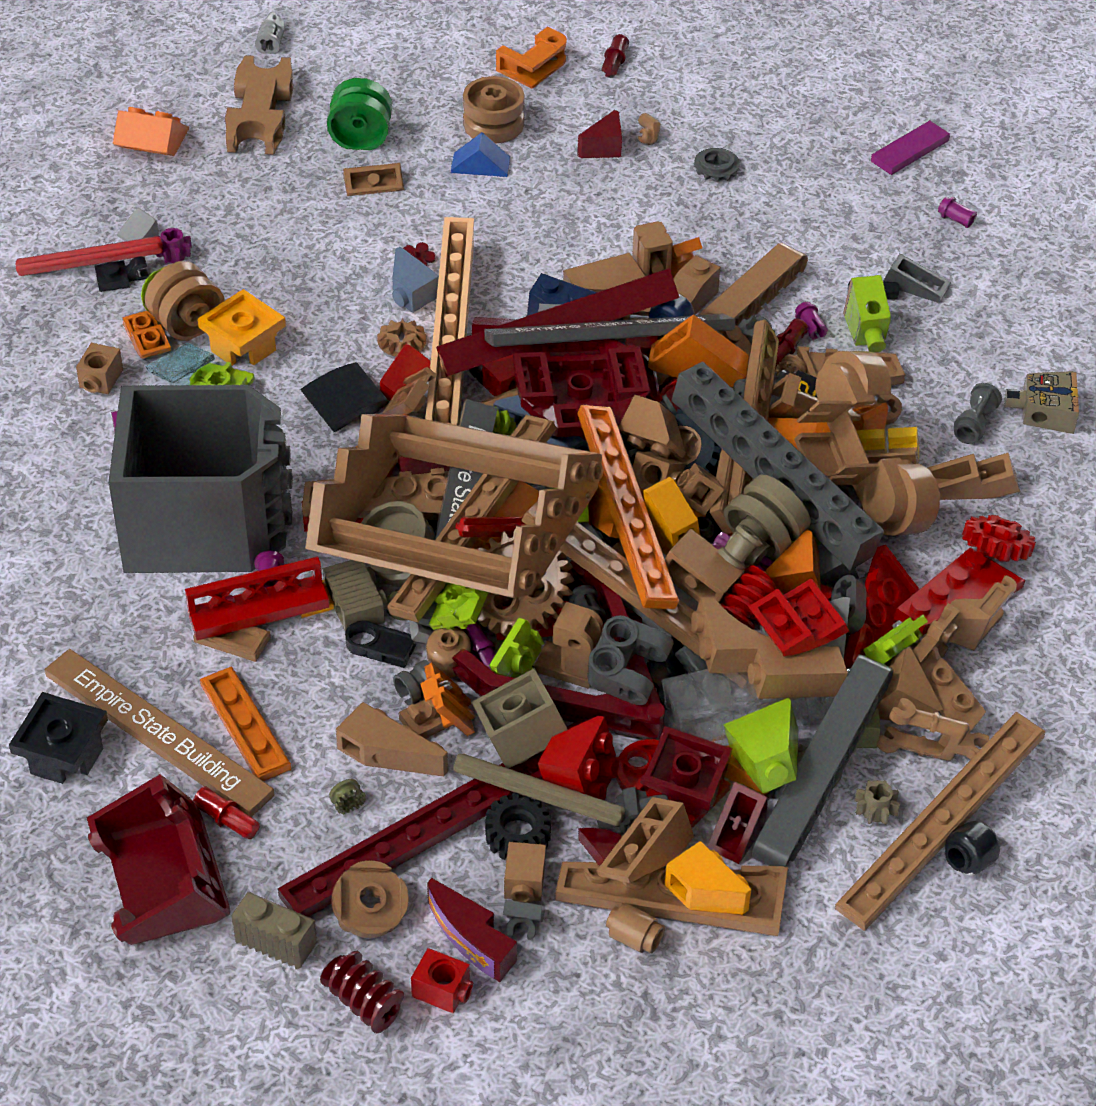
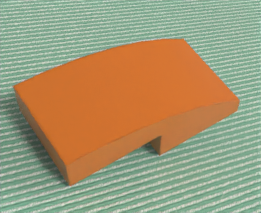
(146, 334)

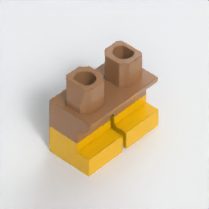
(902, 444)

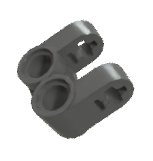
(639, 640)

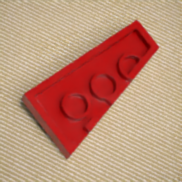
(966, 578)
(886, 589)

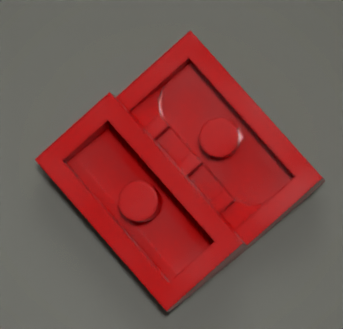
(799, 619)

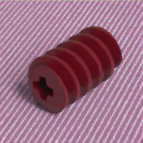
(363, 990)

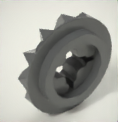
(726, 159)

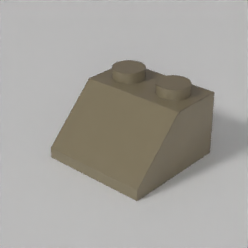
(519, 718)

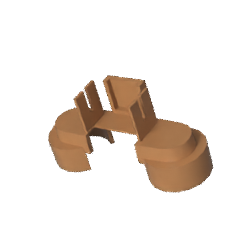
(893, 494)

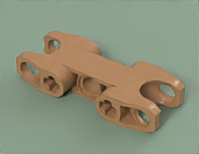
(260, 93)

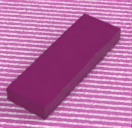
(910, 147)

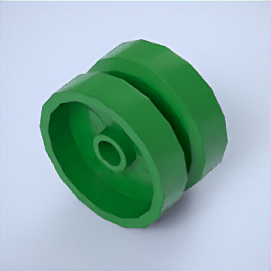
(359, 114)

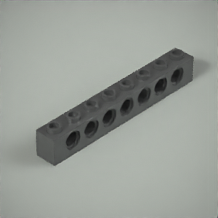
(763, 450)

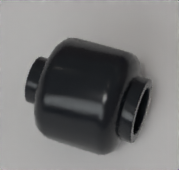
(972, 848)

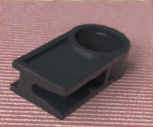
(387, 646)

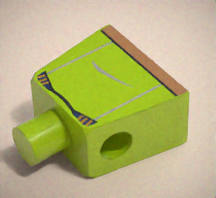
(870, 324)

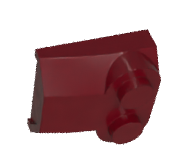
(688, 769)

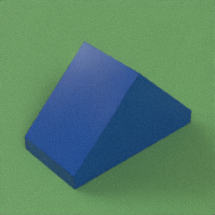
(481, 157)

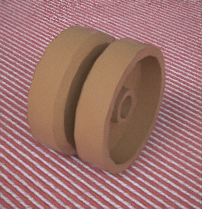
(494, 107)
(180, 297)

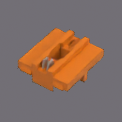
(448, 700)

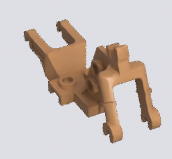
(964, 624)

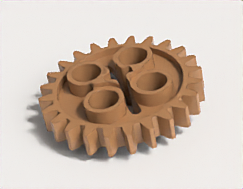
(526, 607)

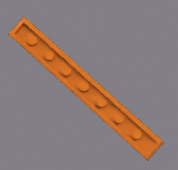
(628, 509)

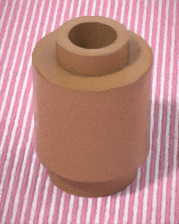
(635, 928)

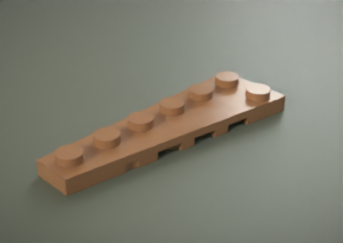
(421, 490)
(581, 885)

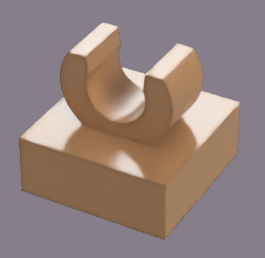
(422, 718)

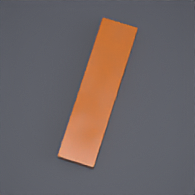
(245, 724)

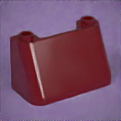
(159, 862)

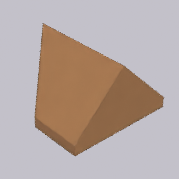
(909, 683)

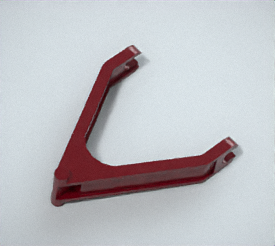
(621, 716)

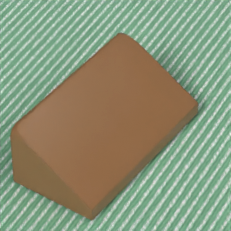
(373, 179)

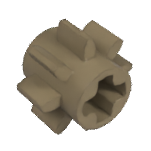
(877, 801)

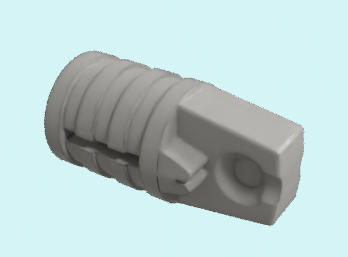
(272, 32)

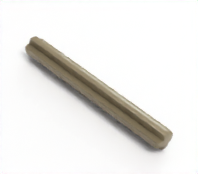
(539, 789)

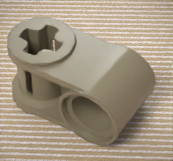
(744, 548)

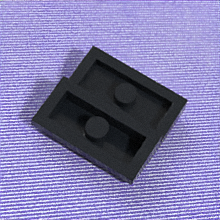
(344, 395)

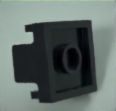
(59, 737)

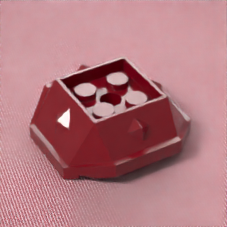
(565, 375)

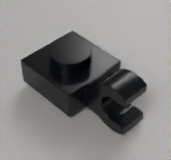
(117, 275)

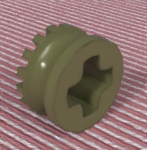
(347, 795)

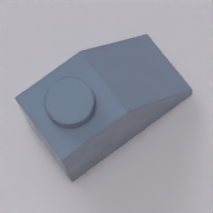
(412, 281)

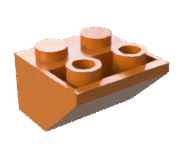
(148, 132)

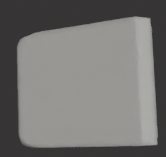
(139, 226)

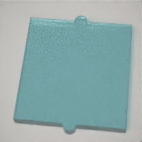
(180, 363)

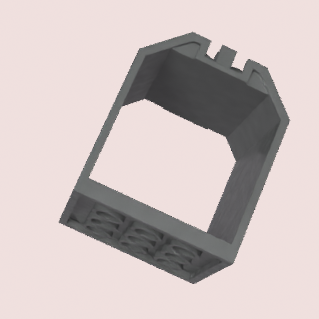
(198, 478)

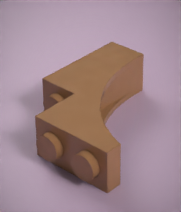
(736, 648)

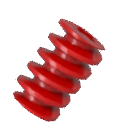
(752, 588)

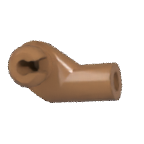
(650, 129)

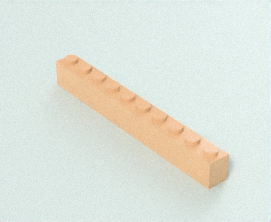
(451, 316)

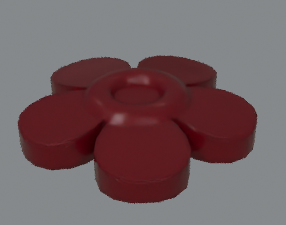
(421, 252)

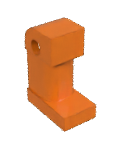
(535, 63)

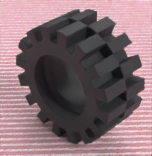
(515, 810)

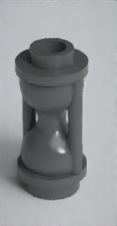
(971, 423)

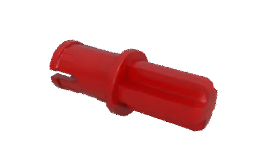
(226, 813)

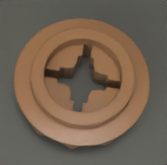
(389, 341)

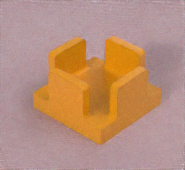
(241, 327)

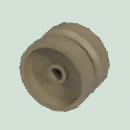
(770, 513)
(401, 518)

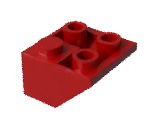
(581, 758)

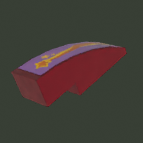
(472, 930)

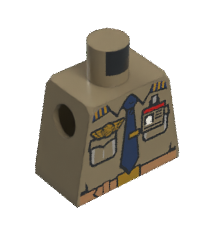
(1047, 400)

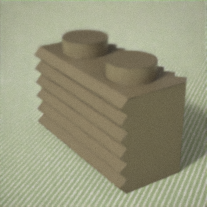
(355, 593)
(274, 930)

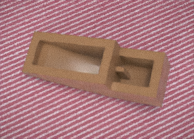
(976, 480)

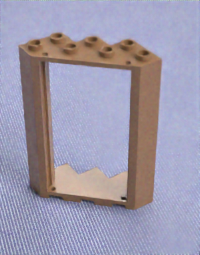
(389, 436)

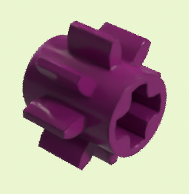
(175, 245)

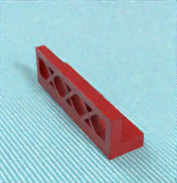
(257, 603)

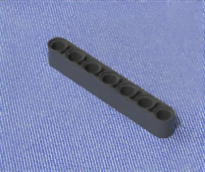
(823, 762)

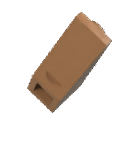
(384, 743)

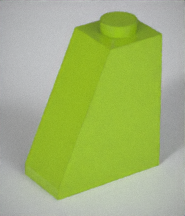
(766, 744)

